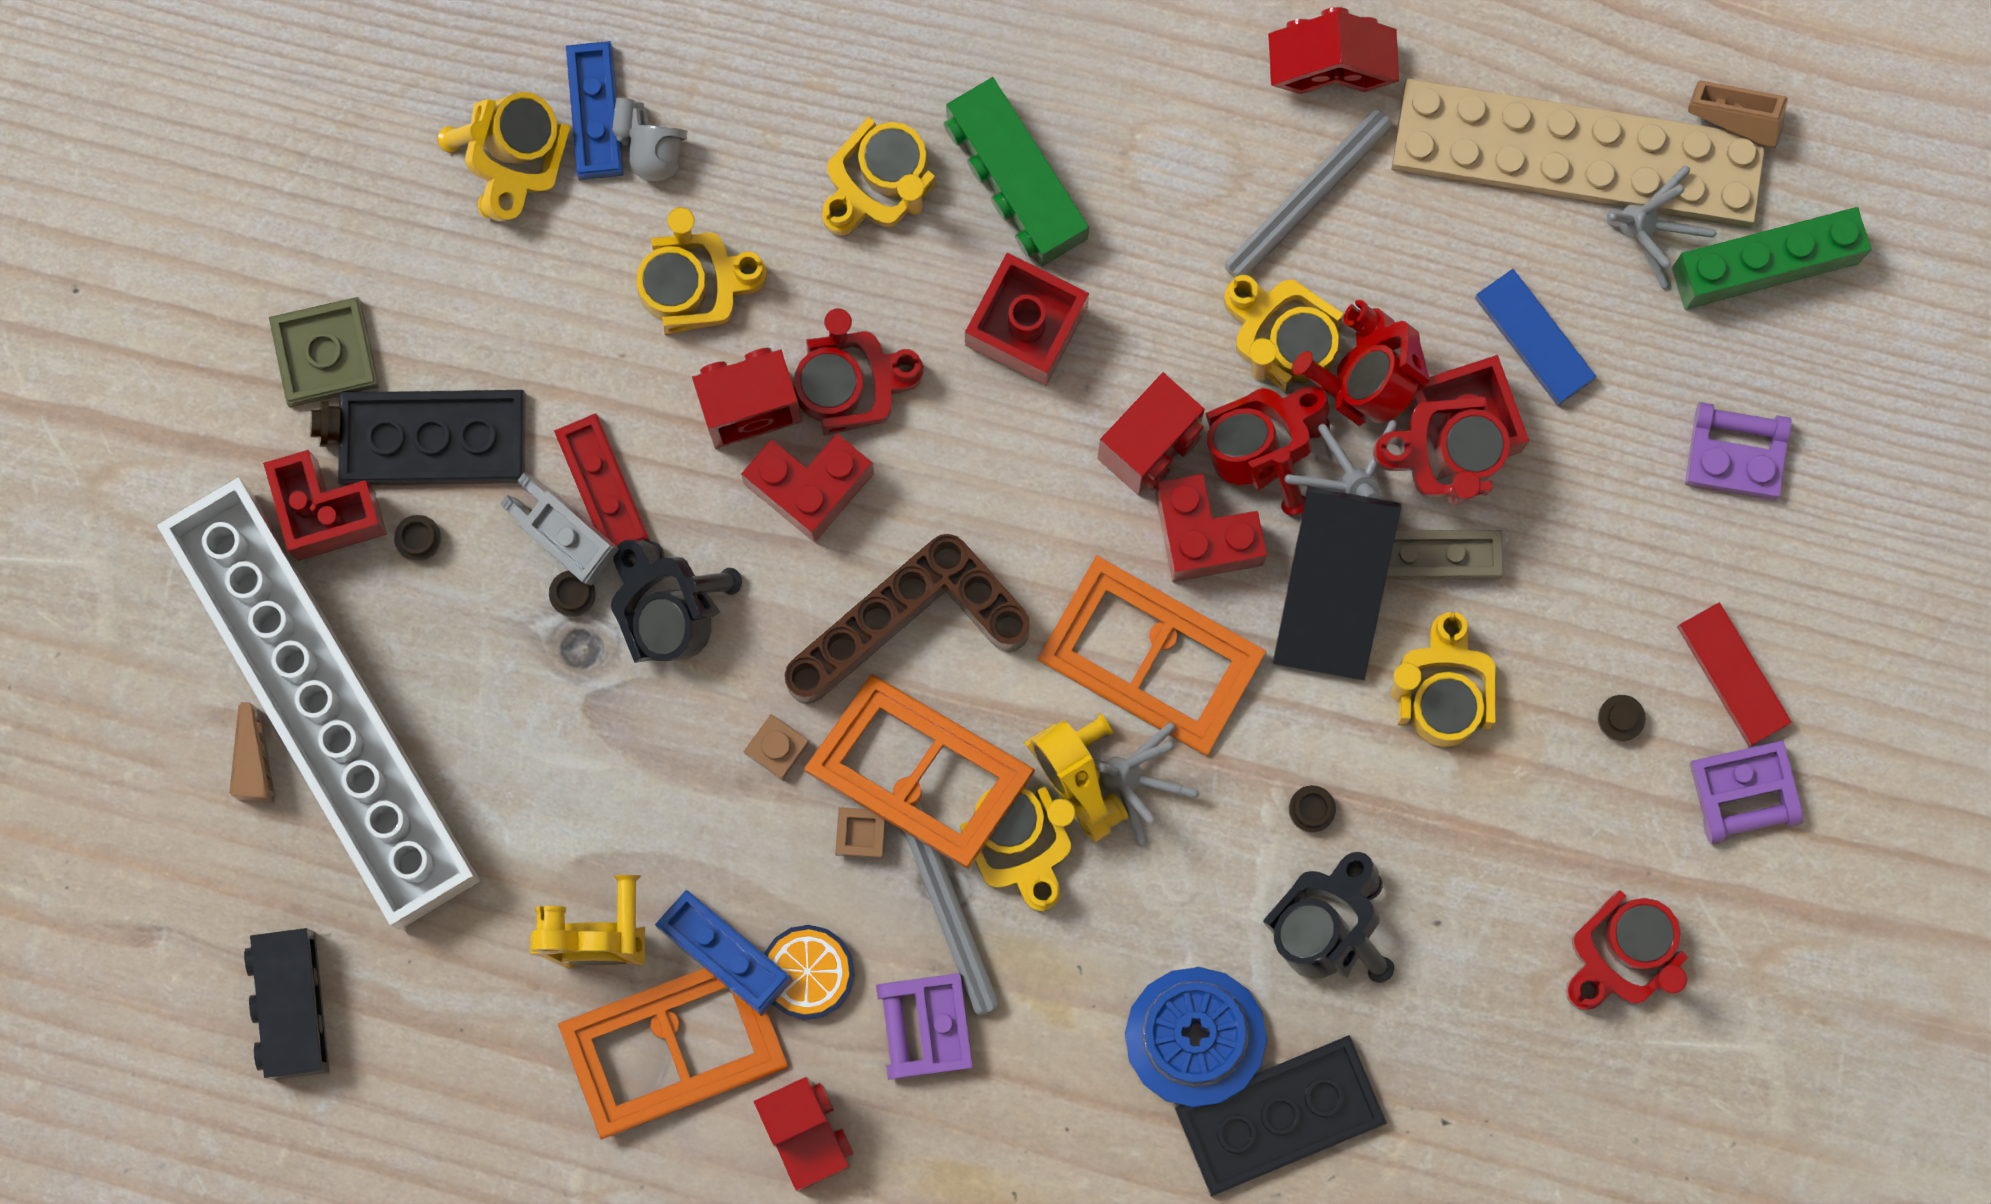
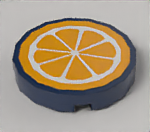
(819, 971)

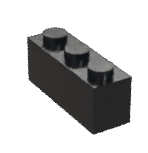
(287, 1004)

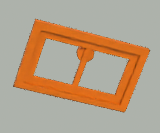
(1163, 635)
(899, 807)
(664, 1024)

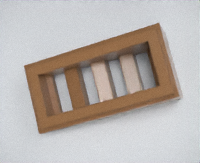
(1741, 110)
(250, 765)

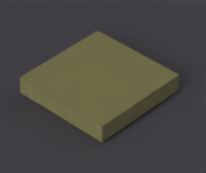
(323, 351)

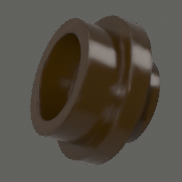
(325, 424)
(417, 538)
(570, 595)
(1621, 718)
(1312, 809)

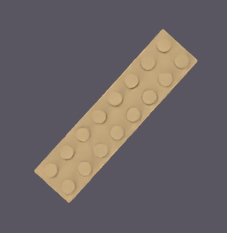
(1575, 152)

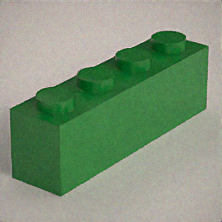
(1016, 172)
(1771, 258)

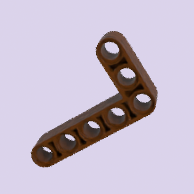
(903, 610)

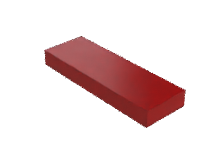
(600, 480)
(1734, 674)

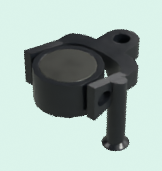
(669, 622)
(1313, 933)

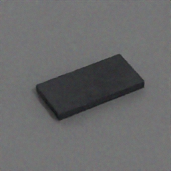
(432, 437)
(1336, 583)
(1282, 1116)

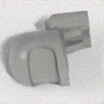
(652, 148)

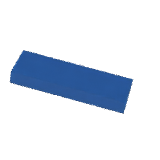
(593, 109)
(1535, 337)
(723, 952)

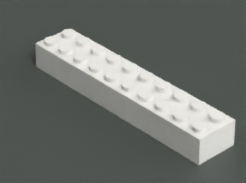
(318, 704)

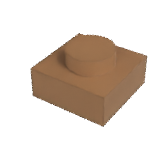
(776, 747)
(859, 833)

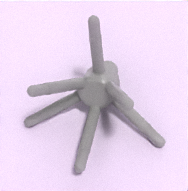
(1643, 221)
(1355, 480)
(1125, 776)

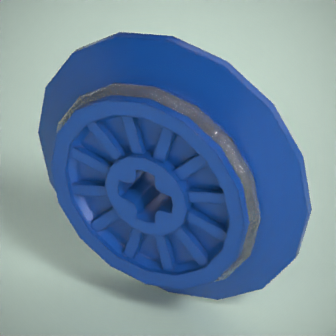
(1168, 1060)

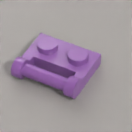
(1733, 465)
(1743, 776)
(940, 1025)

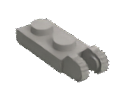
(562, 531)

